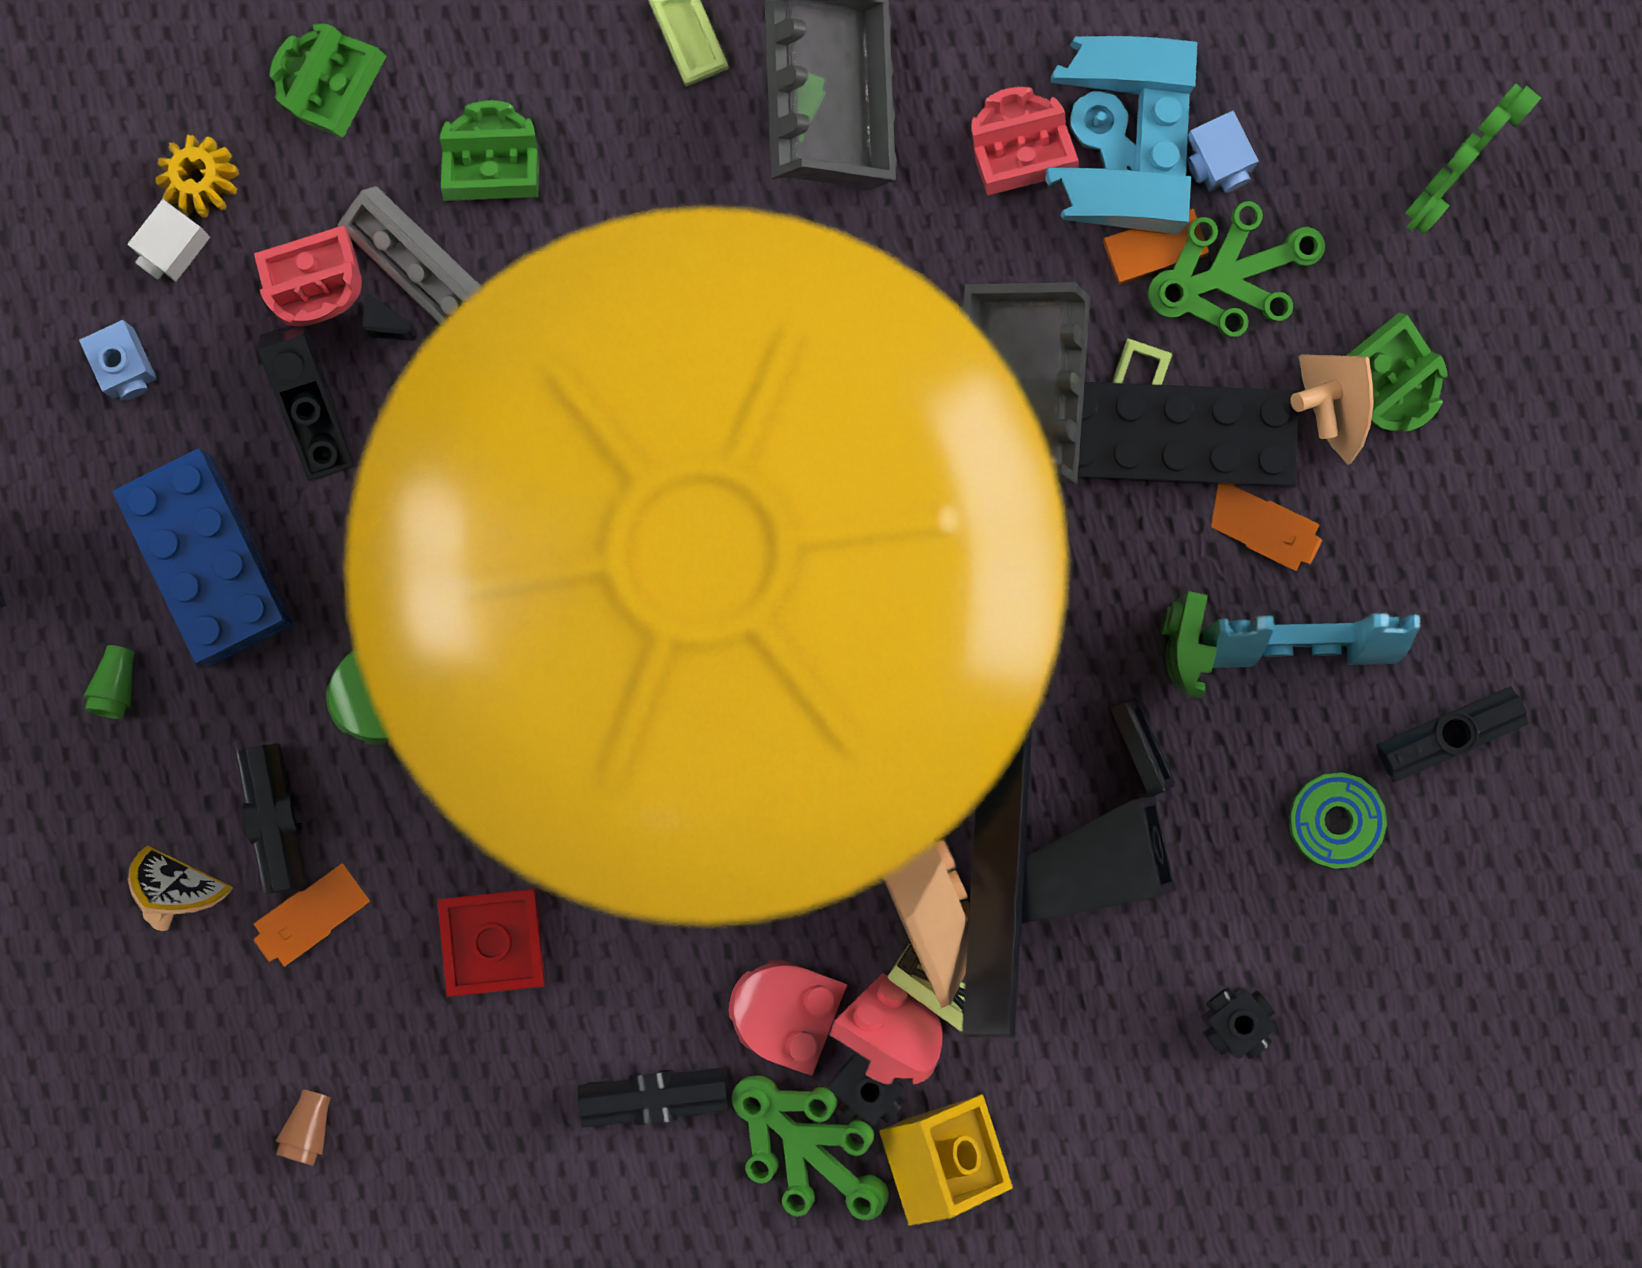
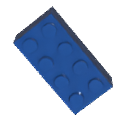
(202, 558)

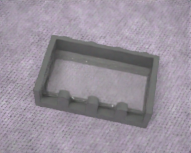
(830, 91)
(1043, 343)

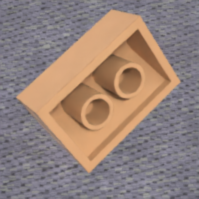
(934, 917)

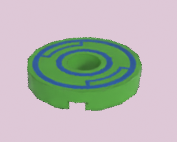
(1366, 820)

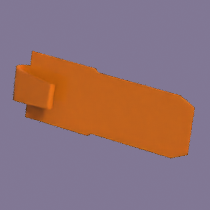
(1265, 527)
(309, 916)

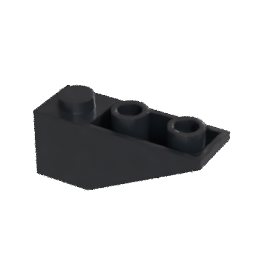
(305, 399)

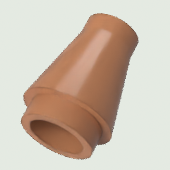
(305, 1129)

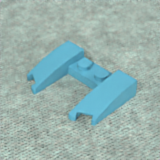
(1158, 190)
(1368, 641)

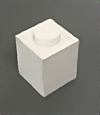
(167, 242)

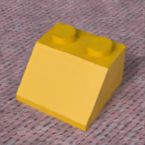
(946, 1160)

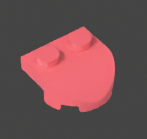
(1020, 139)
(310, 277)
(785, 1013)
(891, 1032)

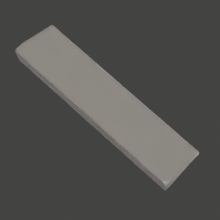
(411, 250)

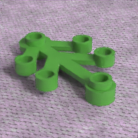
(1510, 109)
(1227, 273)
(804, 1143)

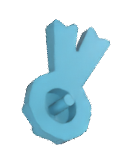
(1101, 124)

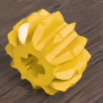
(210, 162)

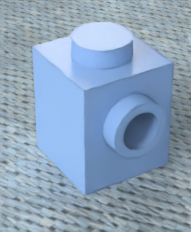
(1220, 154)
(118, 361)

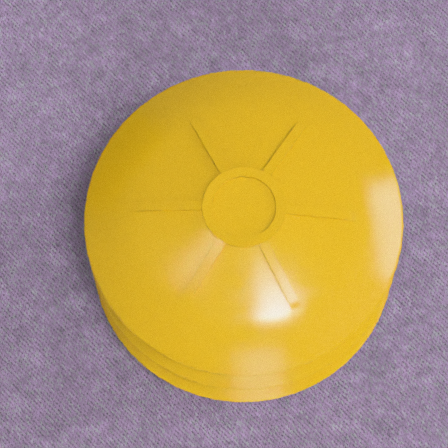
(706, 566)

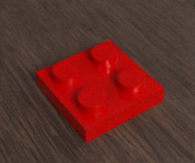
(491, 942)

